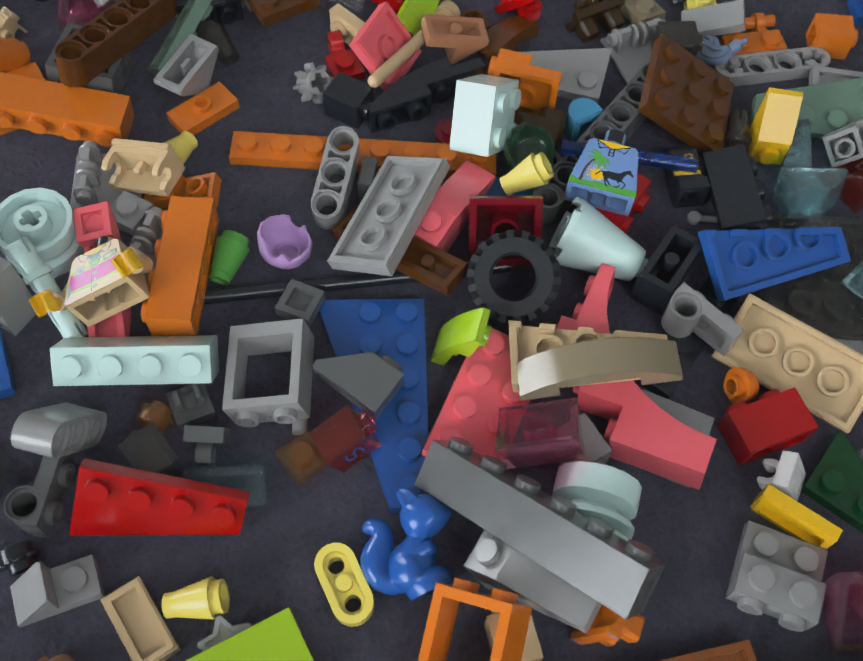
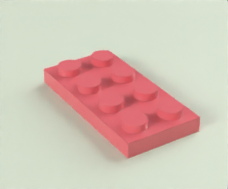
(476, 396)

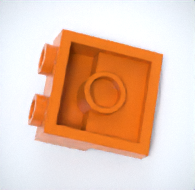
(537, 84)

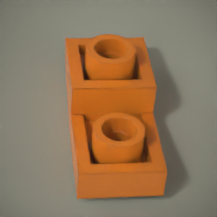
(201, 186)

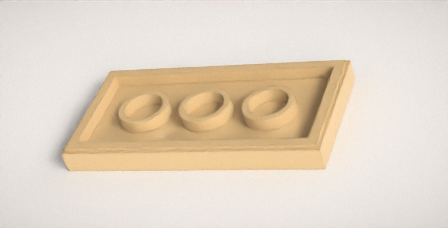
(792, 355)

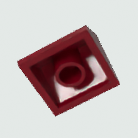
(502, 213)

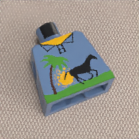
(606, 174)

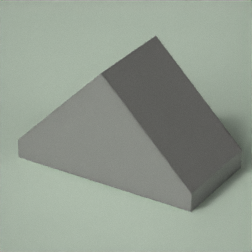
(189, 68)

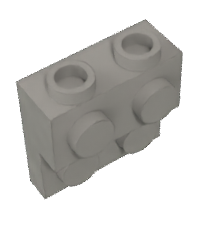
(778, 577)

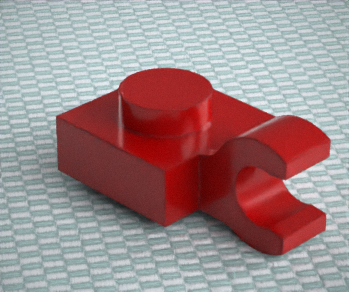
(342, 60)

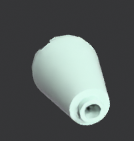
(589, 239)

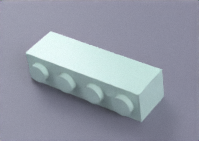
(134, 360)

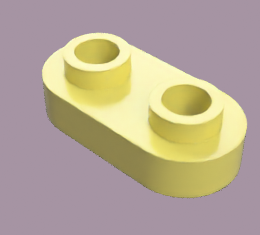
(345, 585)

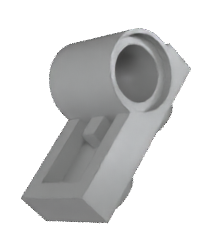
(702, 318)

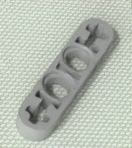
(799, 58)

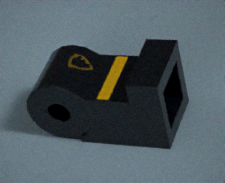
(682, 181)

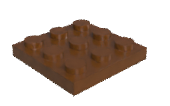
(686, 96)

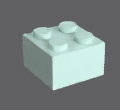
(483, 113)

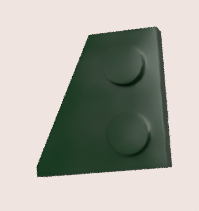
(838, 481)

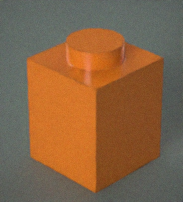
(832, 33)

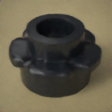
(18, 557)

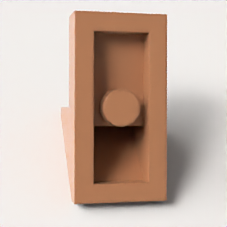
(456, 34)

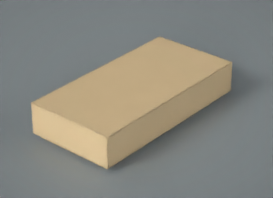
(140, 623)

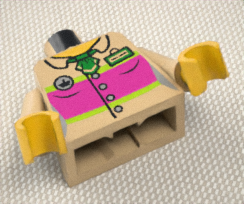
(100, 283)

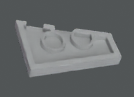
(581, 70)

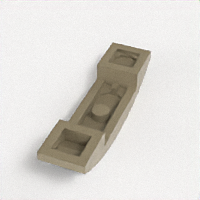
(598, 362)

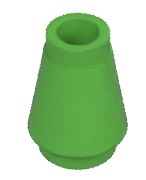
(228, 256)

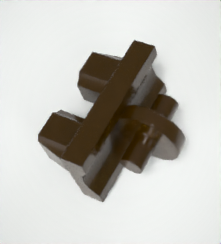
(590, 13)

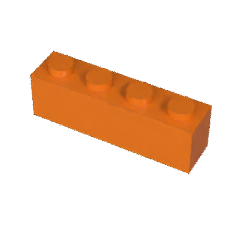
(64, 110)
(181, 267)

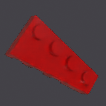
(142, 502)

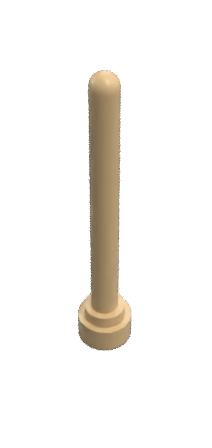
(407, 50)

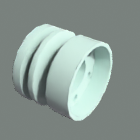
(601, 493)

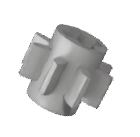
(304, 80)

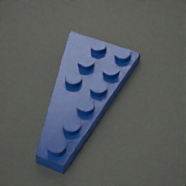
(397, 331)

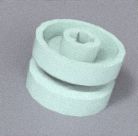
(47, 222)

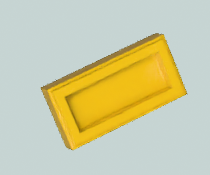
(795, 518)

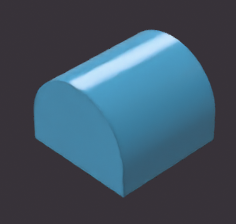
(581, 115)

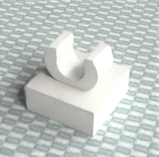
(788, 474)

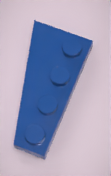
(757, 259)

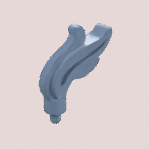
(715, 54)

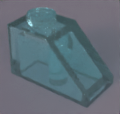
(808, 190)

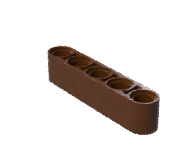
(109, 38)

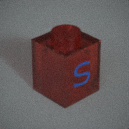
(345, 438)

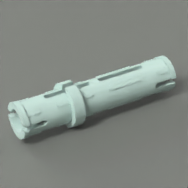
(40, 279)

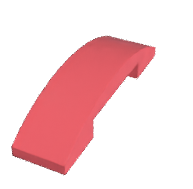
(90, 224)

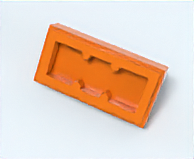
(203, 109)

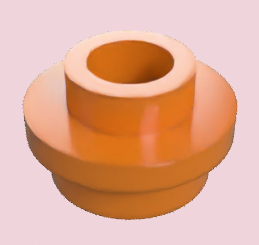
(740, 385)

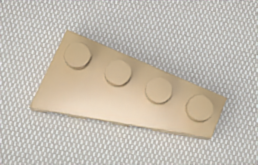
(532, 340)

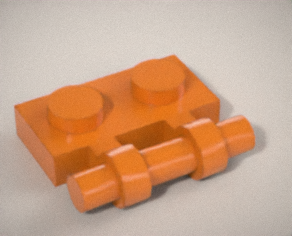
(760, 38)

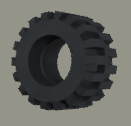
(524, 245)

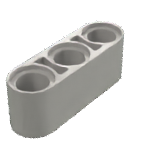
(335, 163)
(58, 429)

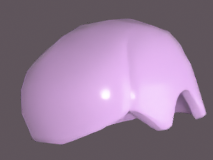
(283, 242)

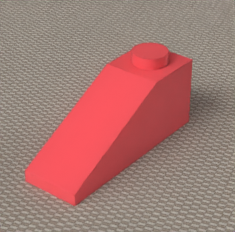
(450, 206)

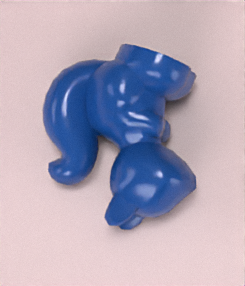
(412, 563)

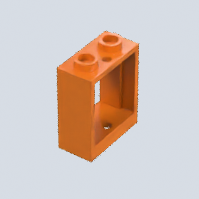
(511, 627)

